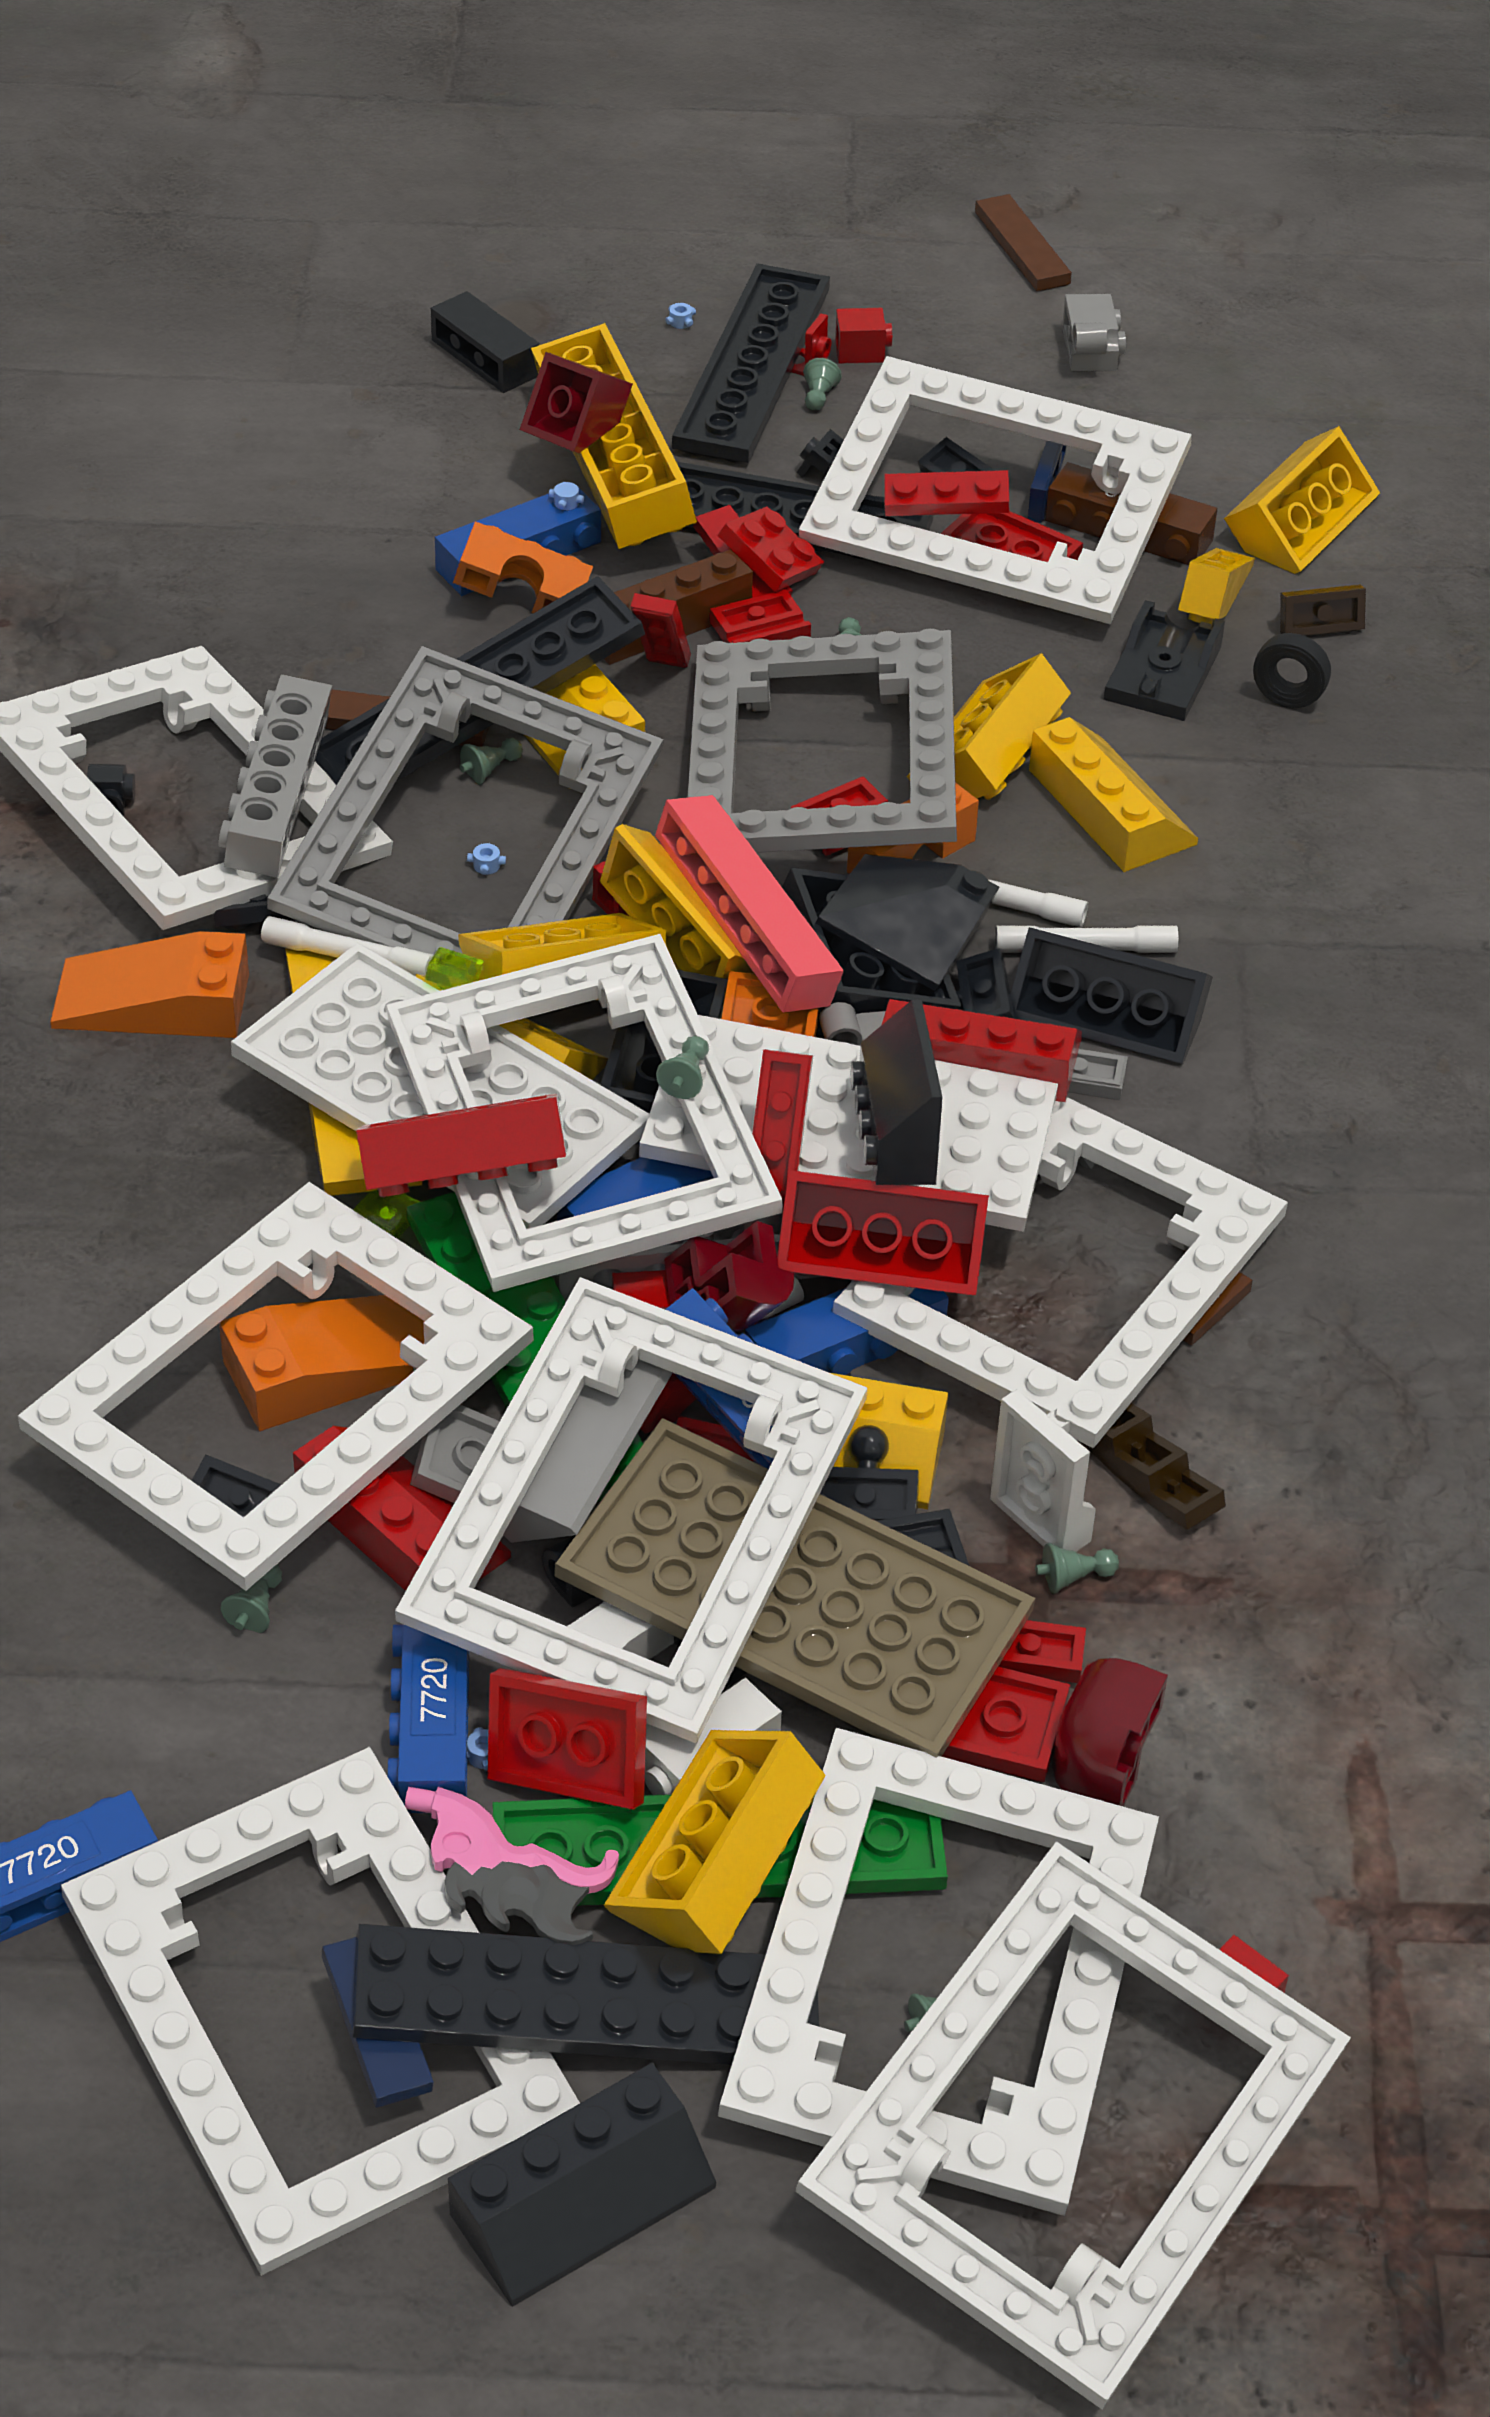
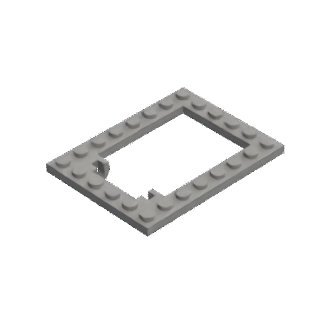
(907, 665)
(433, 700)

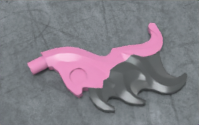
(506, 1876)

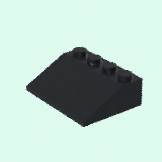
(865, 980)

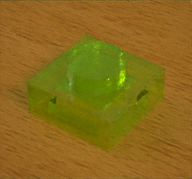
(453, 969)
(387, 1211)

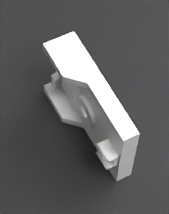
(1041, 1475)

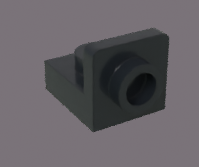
(820, 453)

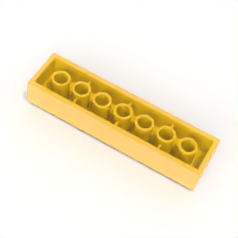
(631, 464)

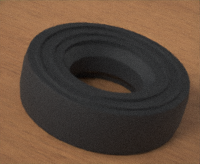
(1302, 650)

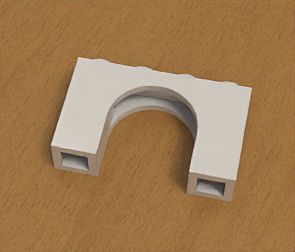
(666, 1754)

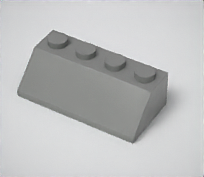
(585, 1456)

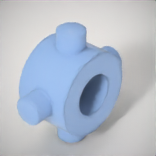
(680, 315)
(566, 496)
(486, 859)
(478, 1748)

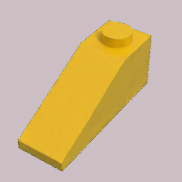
(1213, 584)

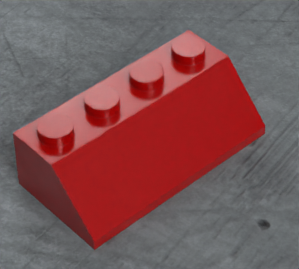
(1001, 1044)
(462, 1142)
(882, 1232)
(391, 1517)

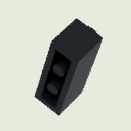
(484, 341)

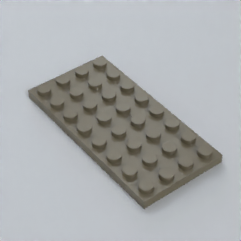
(855, 1618)

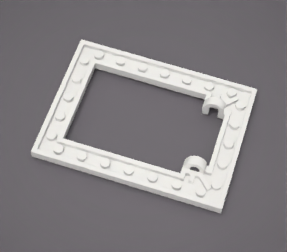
(1086, 587)
(192, 688)
(636, 984)
(1218, 1230)
(592, 1346)
(462, 1349)
(137, 1923)
(774, 2070)
(881, 2160)

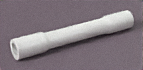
(1047, 905)
(302, 937)
(1137, 939)

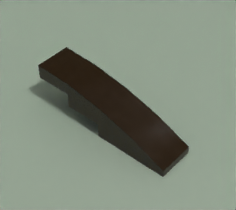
(1157, 1469)

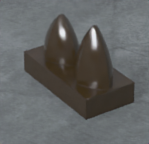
(1323, 610)

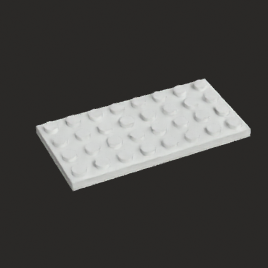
(342, 1056)
(988, 1129)

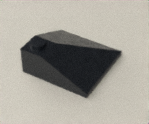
(910, 913)

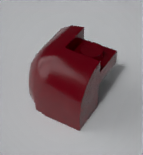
(736, 1275)
(1106, 1729)

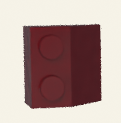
(574, 403)

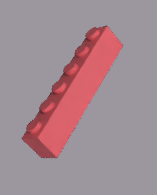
(749, 903)

